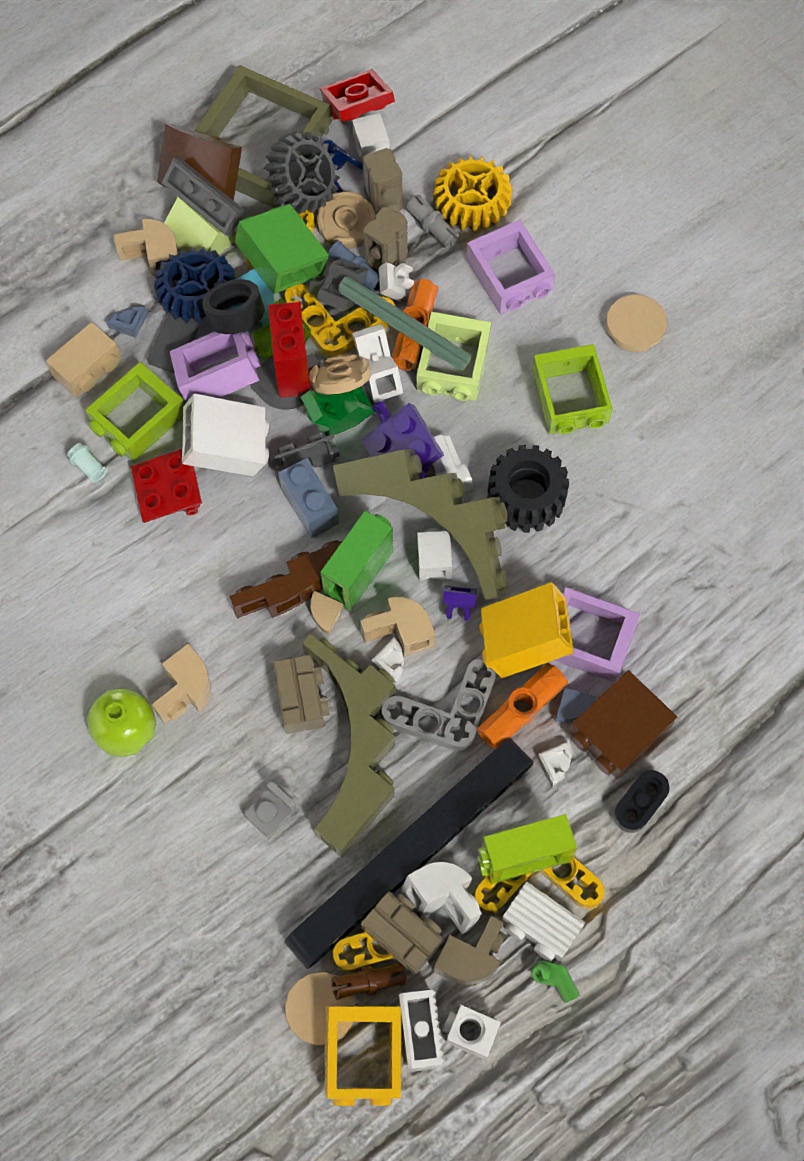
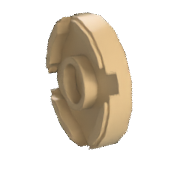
(345, 219)
(636, 323)
(340, 374)
(307, 1008)

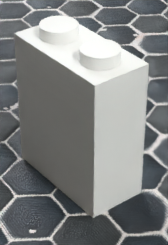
(224, 435)

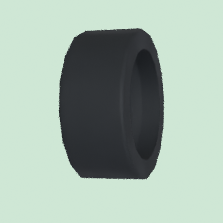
(236, 319)

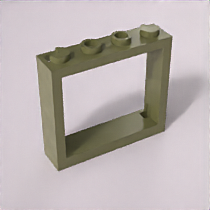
(231, 98)

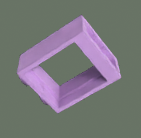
(499, 243)
(221, 378)
(593, 664)

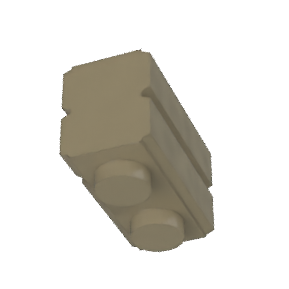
(382, 180)
(386, 239)
(299, 694)
(402, 932)

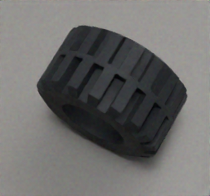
(534, 466)

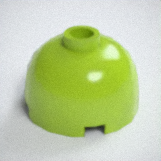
(121, 722)

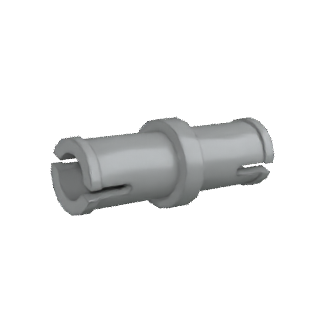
(432, 221)

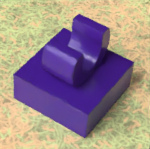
(459, 597)

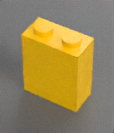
(526, 630)

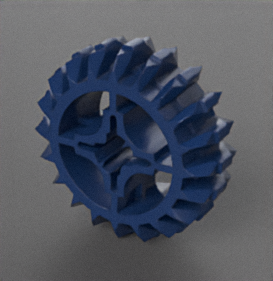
(195, 276)

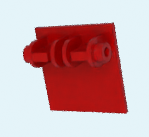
(166, 487)

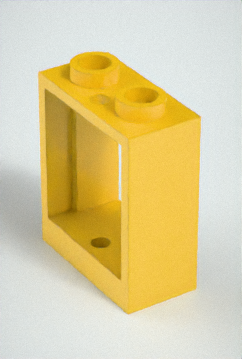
(378, 1095)

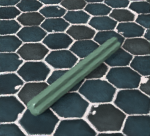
(404, 323)

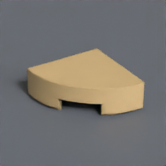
(325, 611)

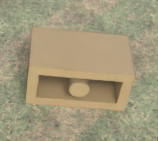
(84, 360)

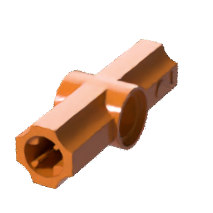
(419, 306)
(536, 692)

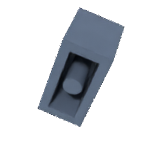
(309, 498)

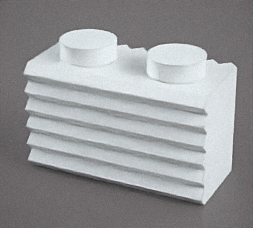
(542, 923)
(421, 1030)

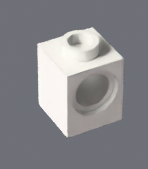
(369, 134)
(434, 554)
(487, 1026)

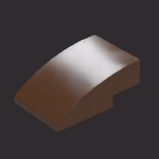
(205, 153)

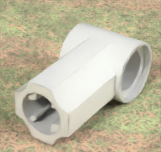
(450, 463)

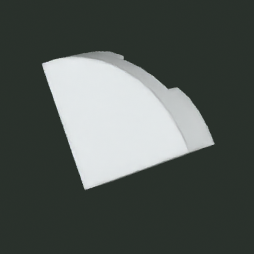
(390, 659)
(556, 762)

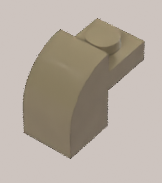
(468, 964)

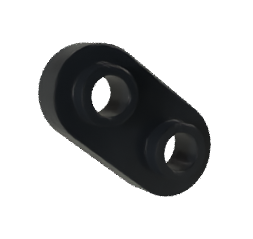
(640, 802)

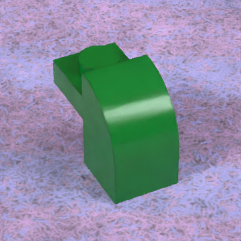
(337, 411)

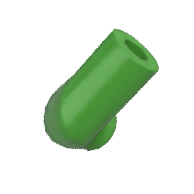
(557, 976)

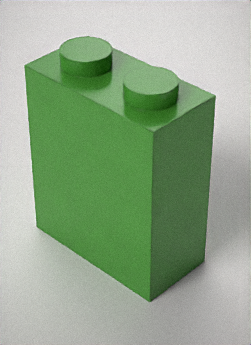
(281, 248)
(358, 560)

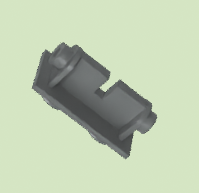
(317, 449)

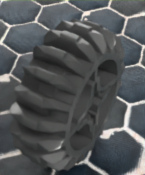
(293, 171)

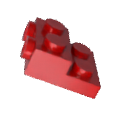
(357, 95)

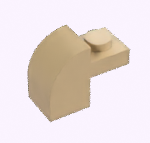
(154, 242)
(406, 620)
(190, 682)

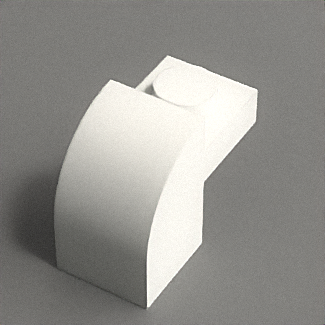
(385, 377)
(444, 886)

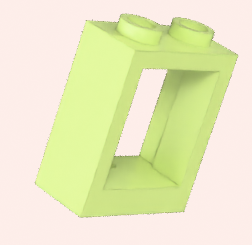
(462, 331)

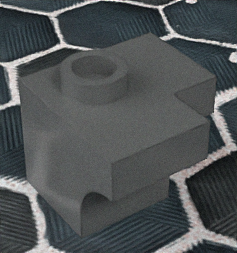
(327, 286)

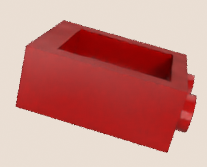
(289, 349)

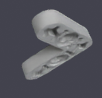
(445, 721)

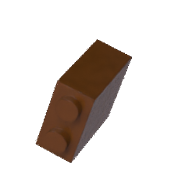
(621, 725)

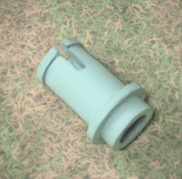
(86, 462)

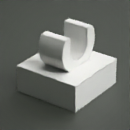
(395, 281)

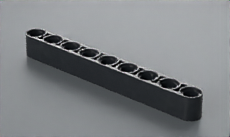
(408, 853)

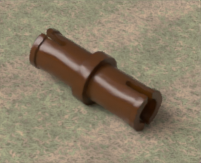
(368, 981)

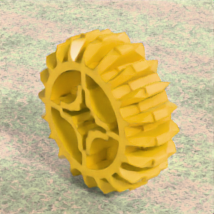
(473, 183)

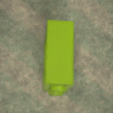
(568, 362)
(149, 433)
(526, 849)

